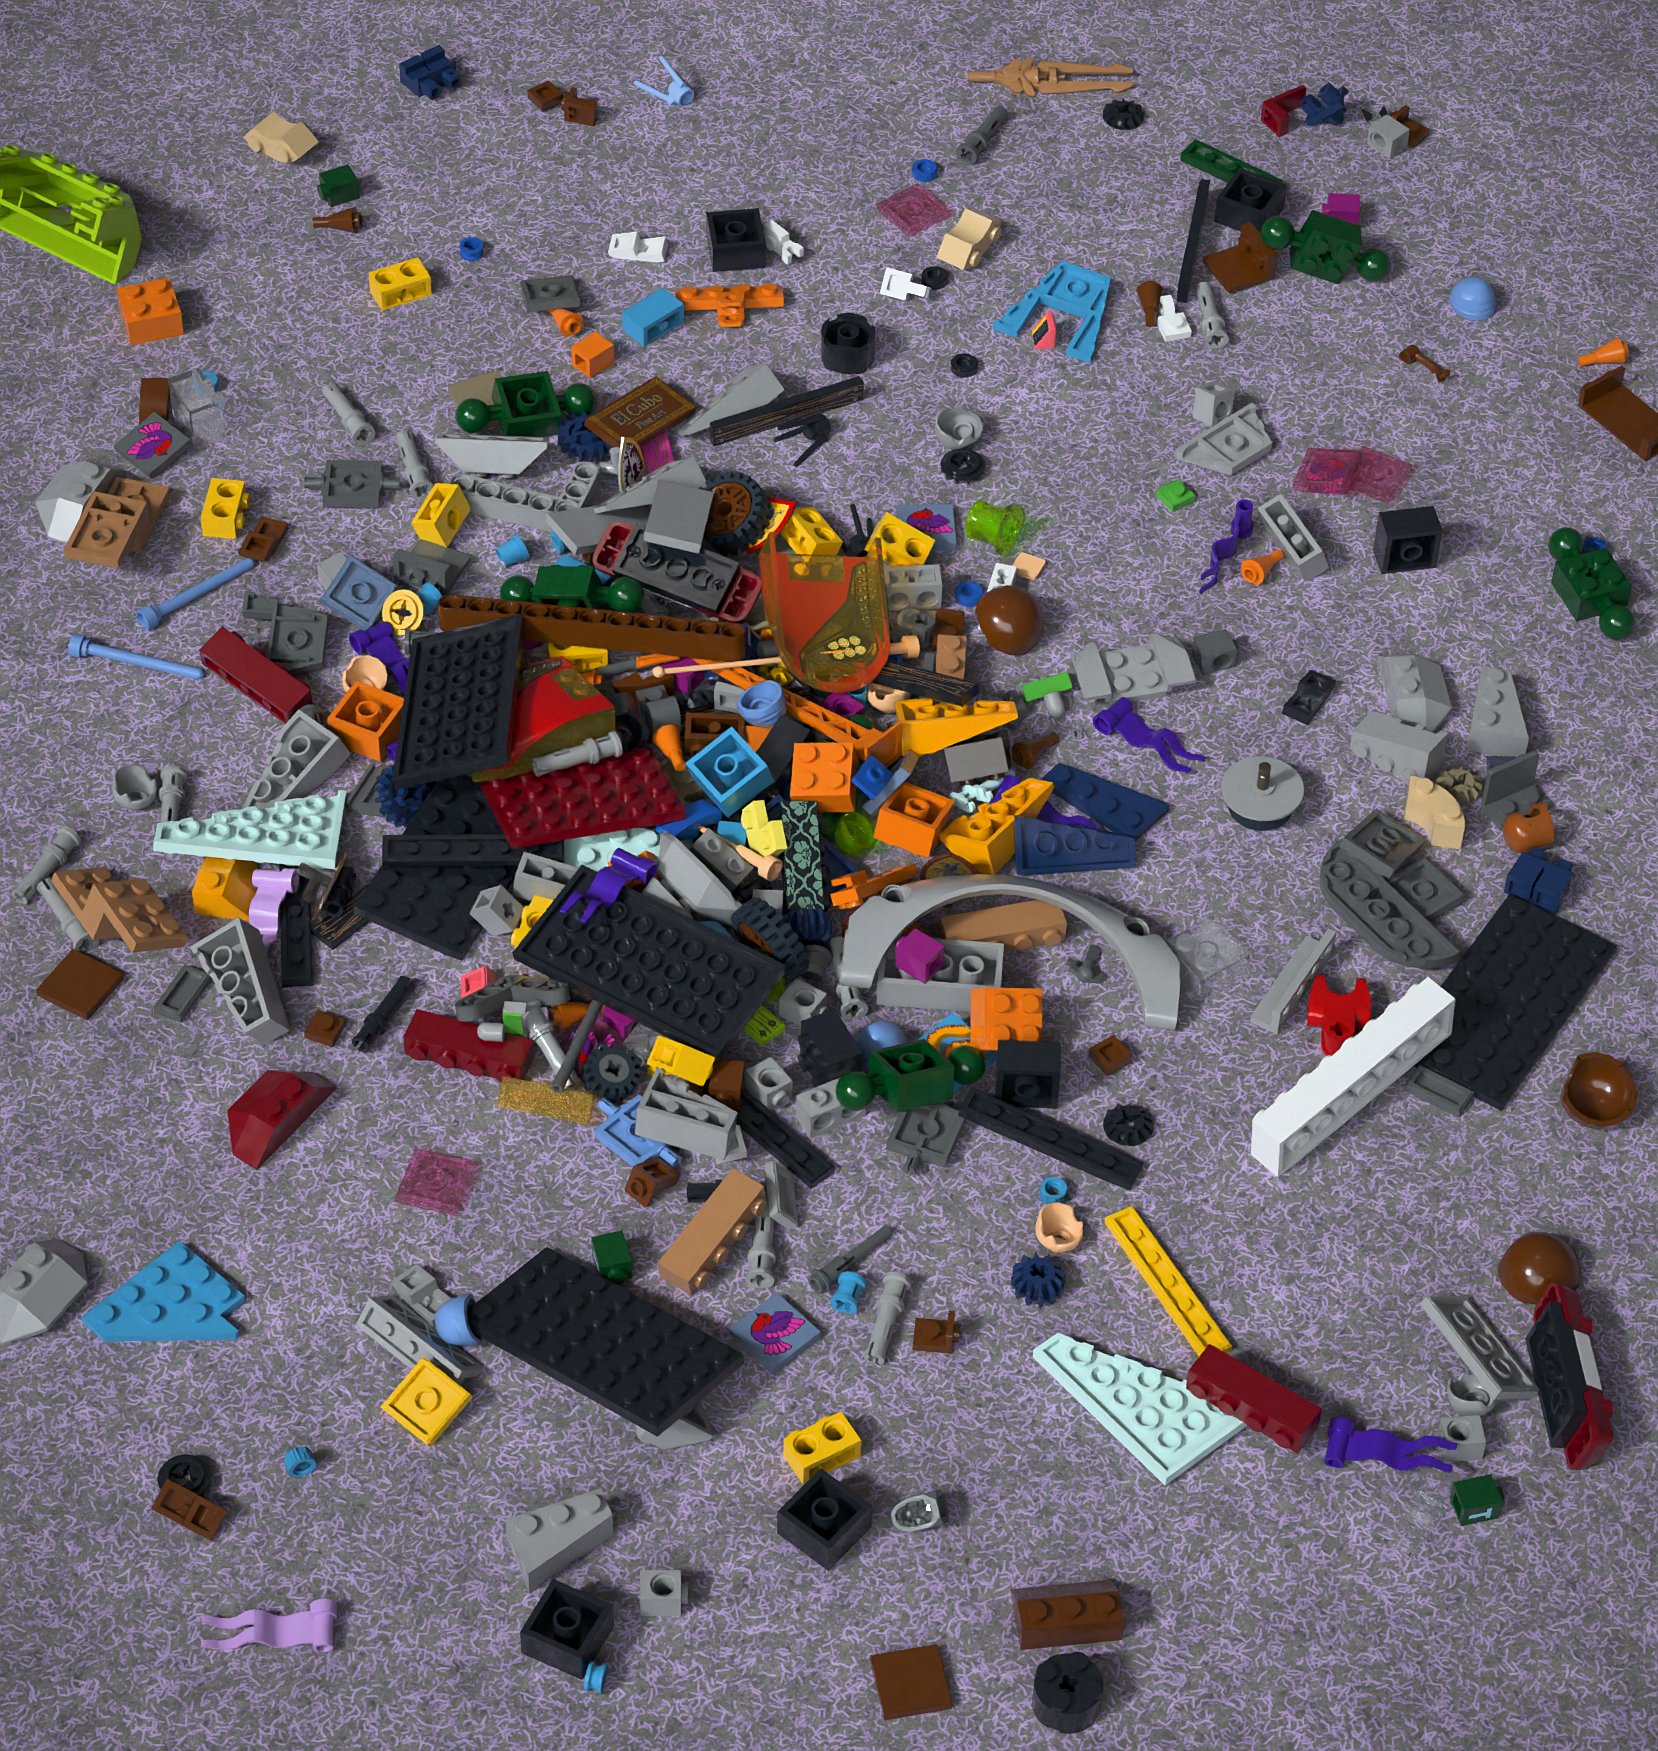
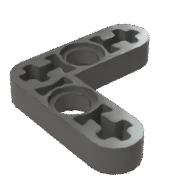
(511, 989)

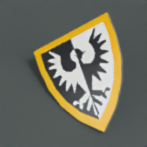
(626, 463)

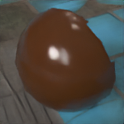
(1010, 619)
(1598, 1091)
(1535, 1263)

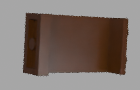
(1621, 413)

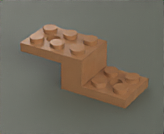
(117, 522)
(119, 909)

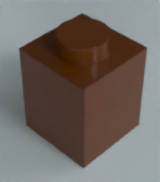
(727, 1083)

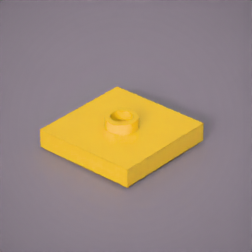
(426, 1402)

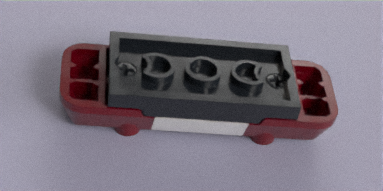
(692, 579)
(1568, 1378)

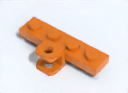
(731, 300)
(862, 888)

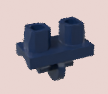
(1328, 109)

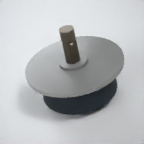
(1262, 792)

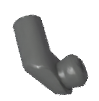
(1021, 707)

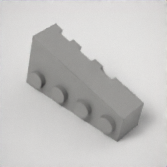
(244, 977)

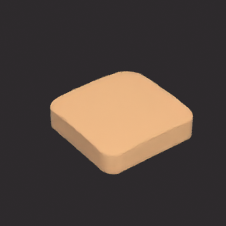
(1029, 566)

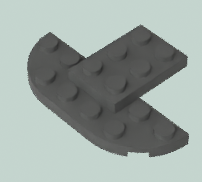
(1395, 911)

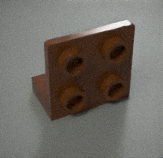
(1245, 263)

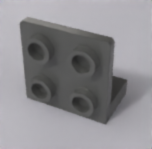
(430, 564)
(1511, 789)

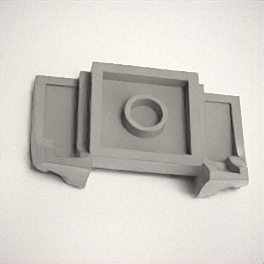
(1134, 671)

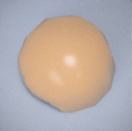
(366, 670)
(884, 698)
(1058, 1220)

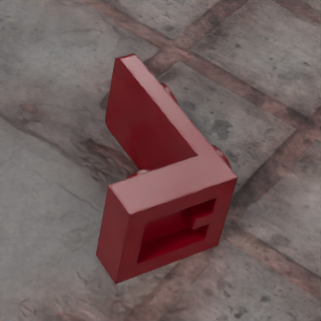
(1276, 109)

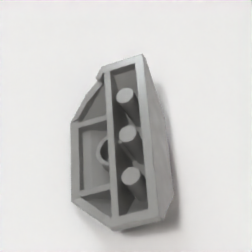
(492, 452)
(69, 493)
(1415, 690)
(693, 883)
(39, 1289)

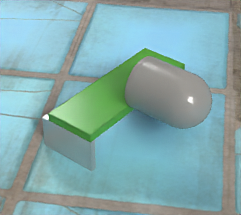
(1050, 690)
(512, 1023)

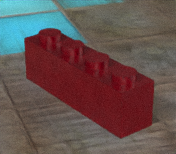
(255, 675)
(459, 1046)
(1253, 1399)

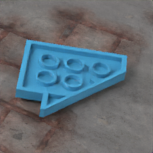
(168, 1301)

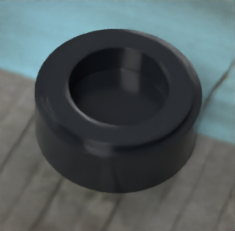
(934, 277)
(964, 365)

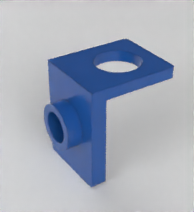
(871, 777)

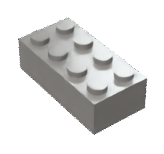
(964, 968)

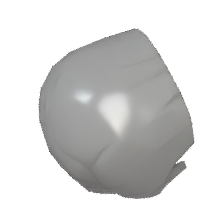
(957, 427)

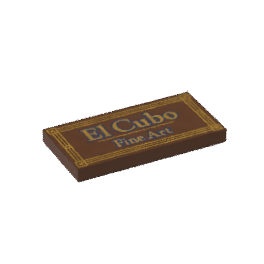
(641, 414)

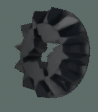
(1126, 120)
(954, 459)
(694, 698)
(1123, 1133)
(179, 1465)

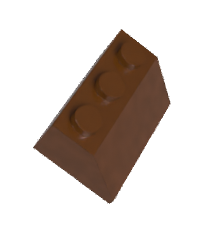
(1067, 1614)

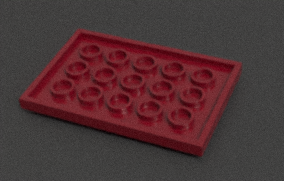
(584, 799)

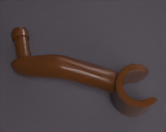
(1412, 352)

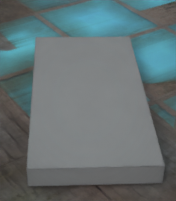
(678, 516)
(583, 528)
(1480, 1347)

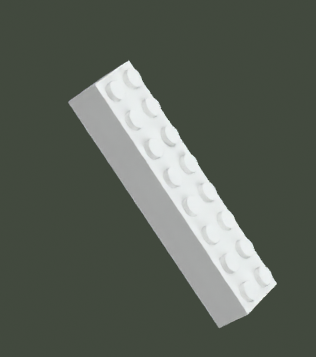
(1352, 1076)

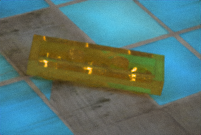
(543, 1101)

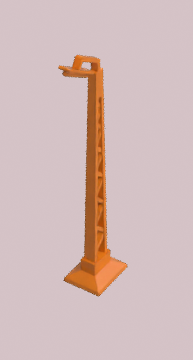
(883, 746)

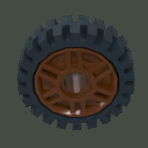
(736, 513)
(762, 927)

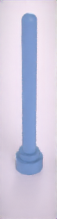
(150, 615)
(81, 646)

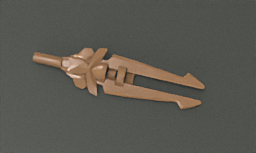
(1024, 77)

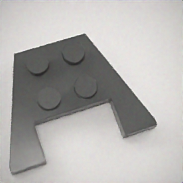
(295, 633)

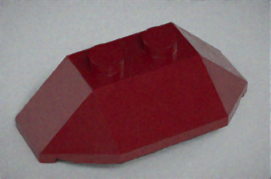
(273, 1112)

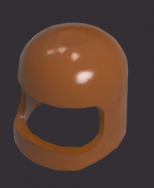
(1526, 833)

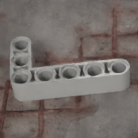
(525, 505)

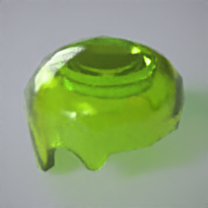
(854, 834)

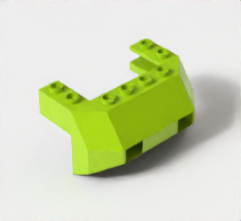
(103, 222)

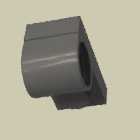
(659, 708)

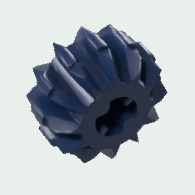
(810, 925)
(1038, 1279)

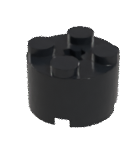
(847, 344)
(629, 721)
(1067, 1692)

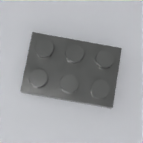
(1382, 843)

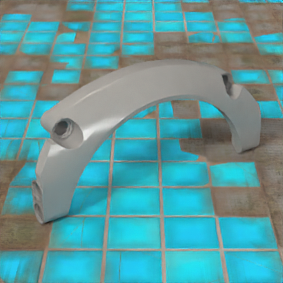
(881, 922)

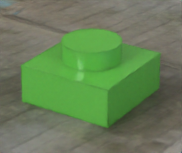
(1175, 495)

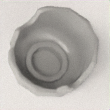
(133, 781)
(1469, 1387)

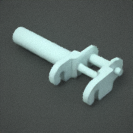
(977, 792)

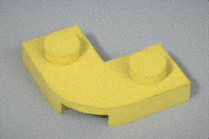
(763, 836)

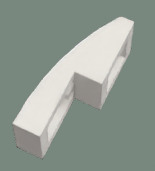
(633, 248)

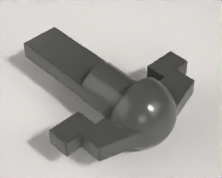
(1085, 972)

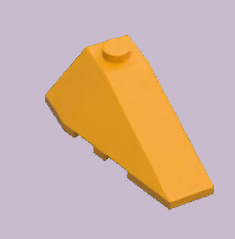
(936, 726)
(988, 835)
(224, 888)

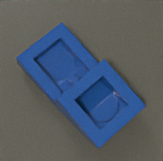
(696, 815)

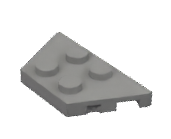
(1229, 443)

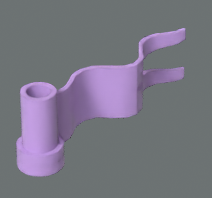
(266, 903)
(277, 1631)

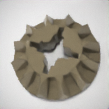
(1462, 793)

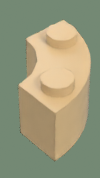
(280, 138)
(969, 239)
(1435, 812)

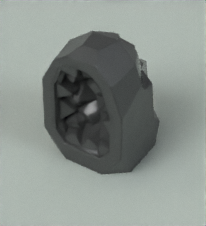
(920, 1511)

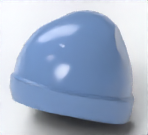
(1473, 298)
(762, 704)
(879, 1036)
(453, 1324)

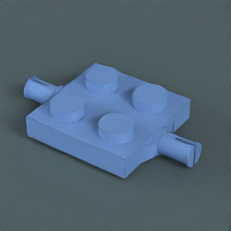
(620, 1137)

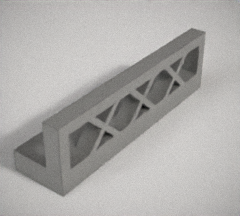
(1293, 982)
(403, 1336)

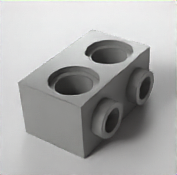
(913, 587)
(821, 1112)

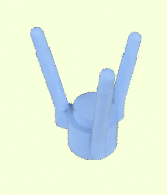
(678, 90)

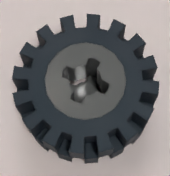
(608, 1083)

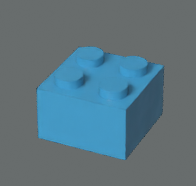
(729, 772)

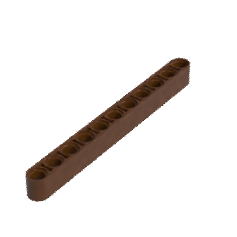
(602, 627)

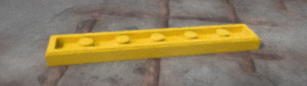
(1166, 1281)

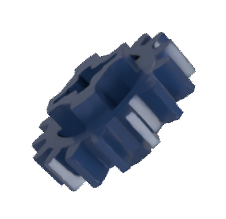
(582, 441)
(399, 804)

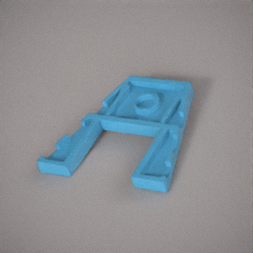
(1071, 291)

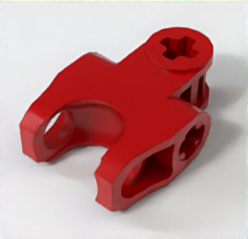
(1336, 1013)

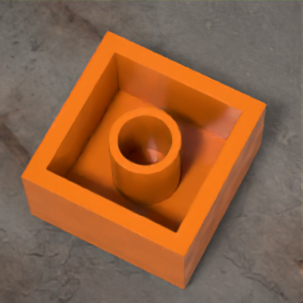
(149, 311)
(367, 720)
(824, 775)
(913, 819)
(1005, 1016)

